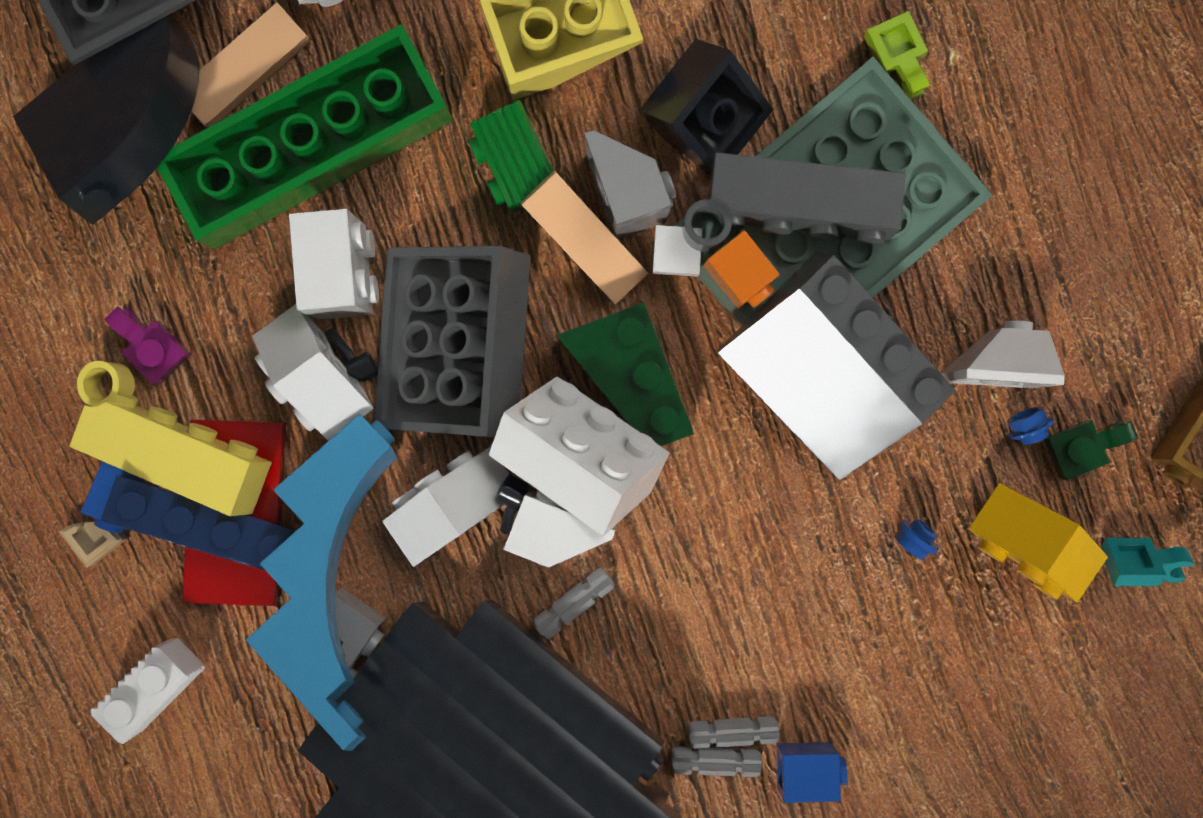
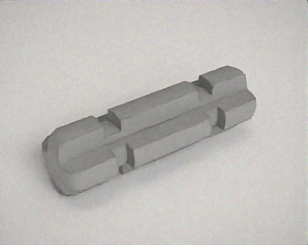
(573, 603)
(733, 732)
(716, 761)

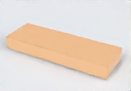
(246, 64)
(584, 237)

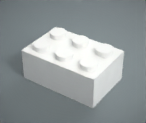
(578, 454)

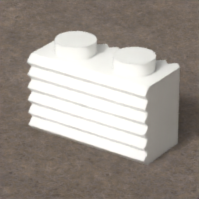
(147, 690)

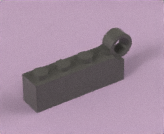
(798, 197)

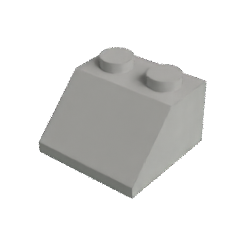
(628, 184)

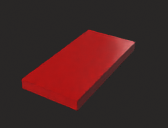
(223, 581)

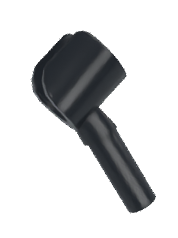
(359, 367)
(512, 494)

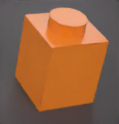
(742, 271)

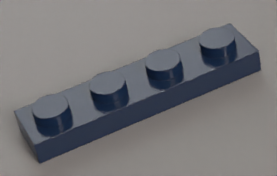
(191, 524)

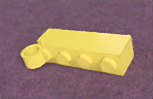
(161, 449)

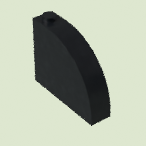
(113, 117)

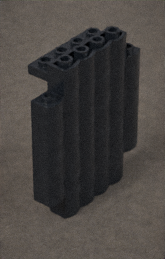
(485, 730)

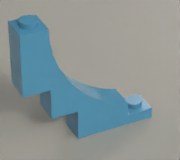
(303, 634)

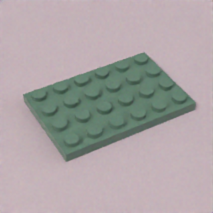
(871, 127)

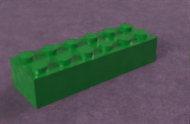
(303, 138)

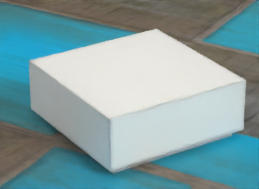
(673, 253)

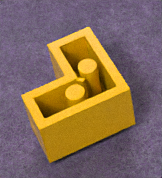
(1045, 544)

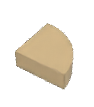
(91, 542)

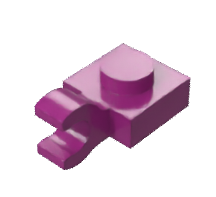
(151, 348)

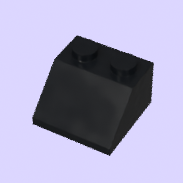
(706, 105)

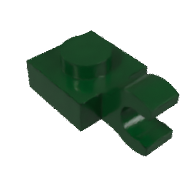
(1083, 448)

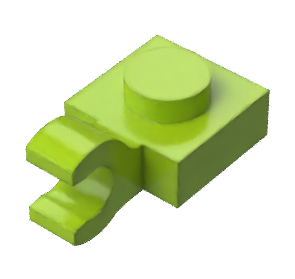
(898, 49)

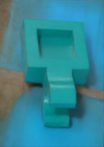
(1140, 564)

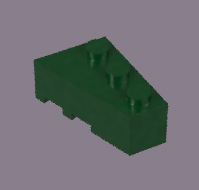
(631, 372)

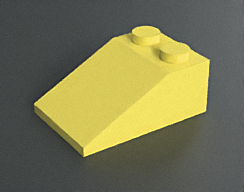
(556, 39)

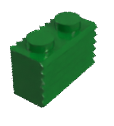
(512, 152)

